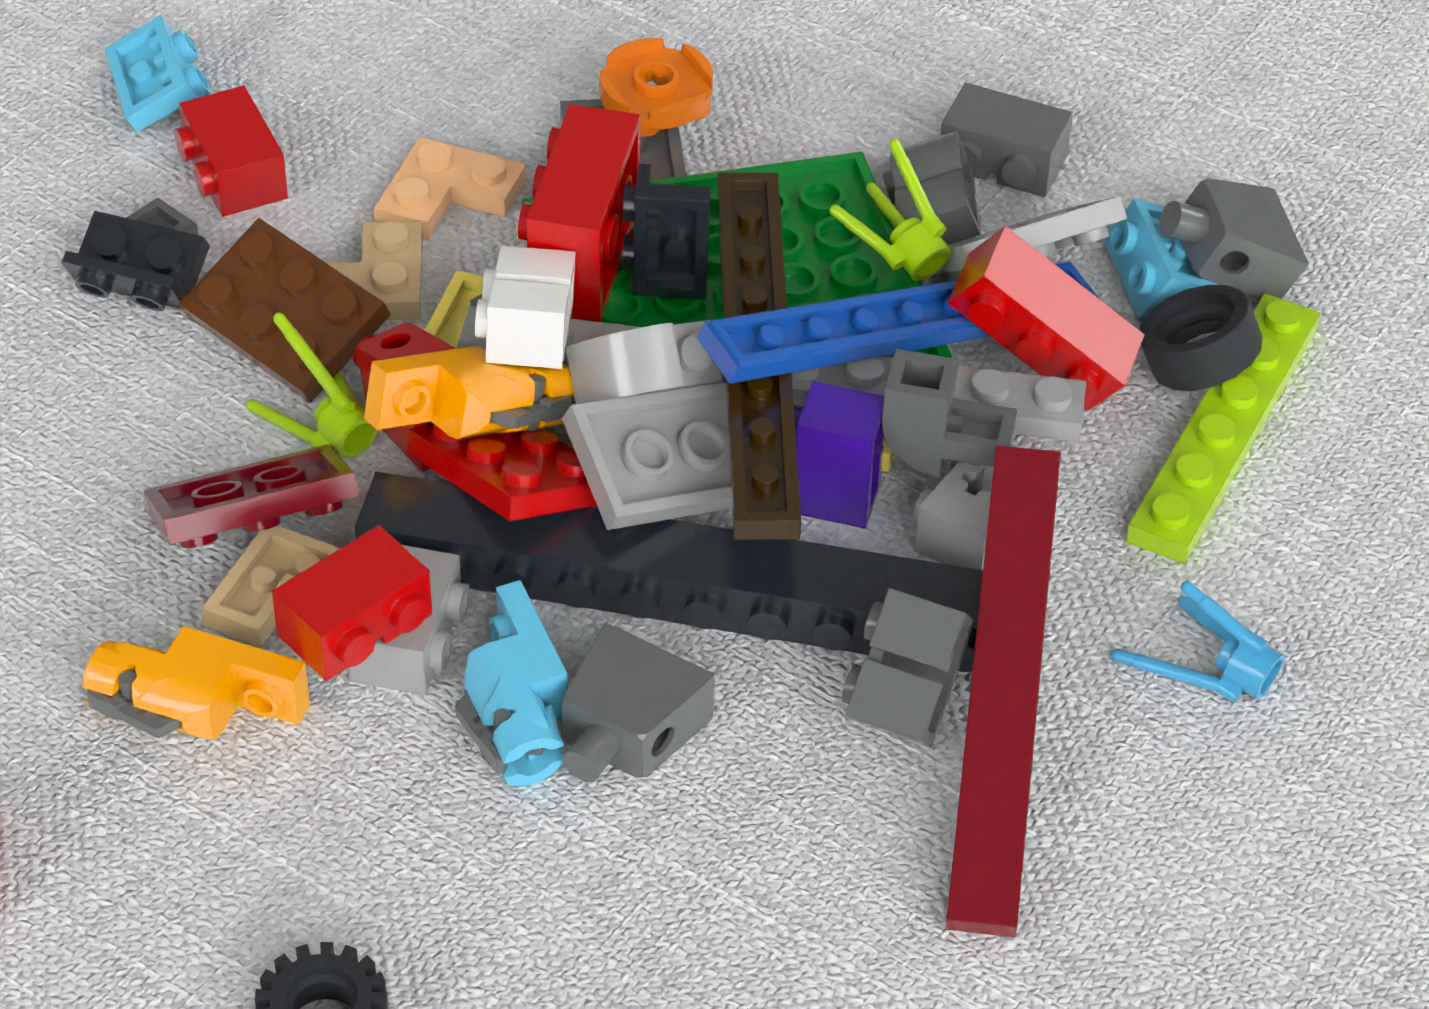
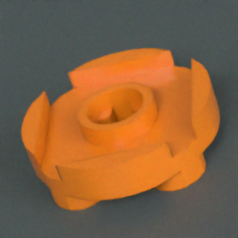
(681, 77)

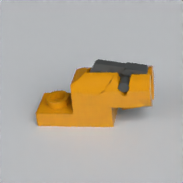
(466, 393)
(193, 684)

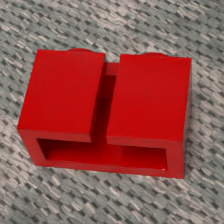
(231, 151)
(351, 601)

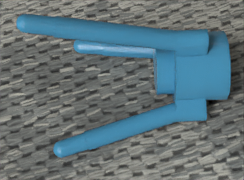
(1244, 659)

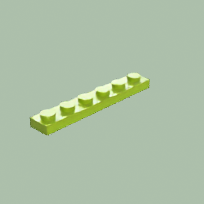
(1221, 435)

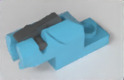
(515, 692)

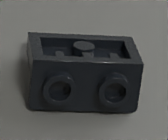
(668, 237)
(137, 261)

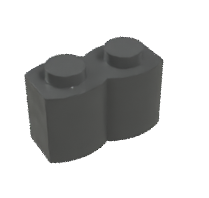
(947, 182)

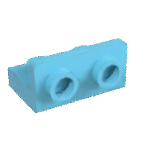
(155, 72)
(1147, 260)

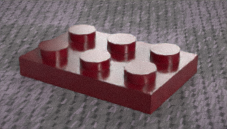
(251, 496)

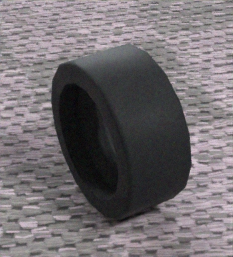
(1204, 361)

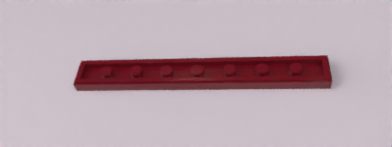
(1004, 694)

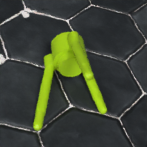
(915, 243)
(337, 416)

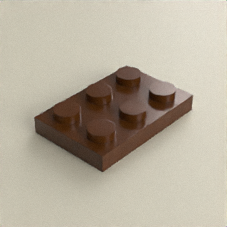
(275, 275)

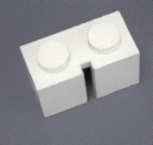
(527, 307)

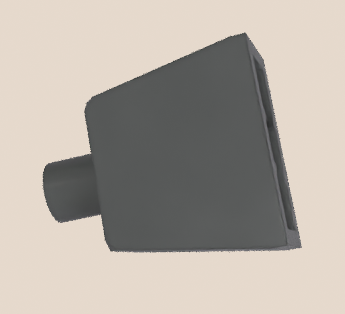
(1237, 237)
(631, 706)

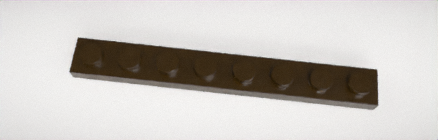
(759, 409)

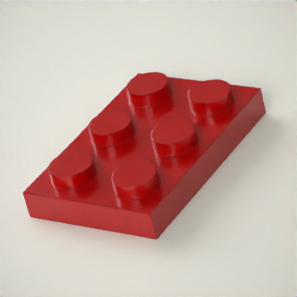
(507, 471)

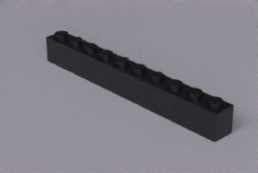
(666, 567)

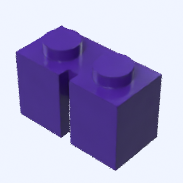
(839, 453)

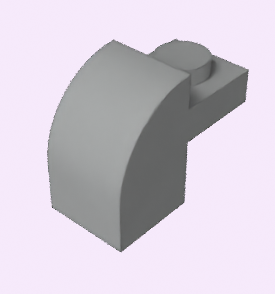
(640, 362)

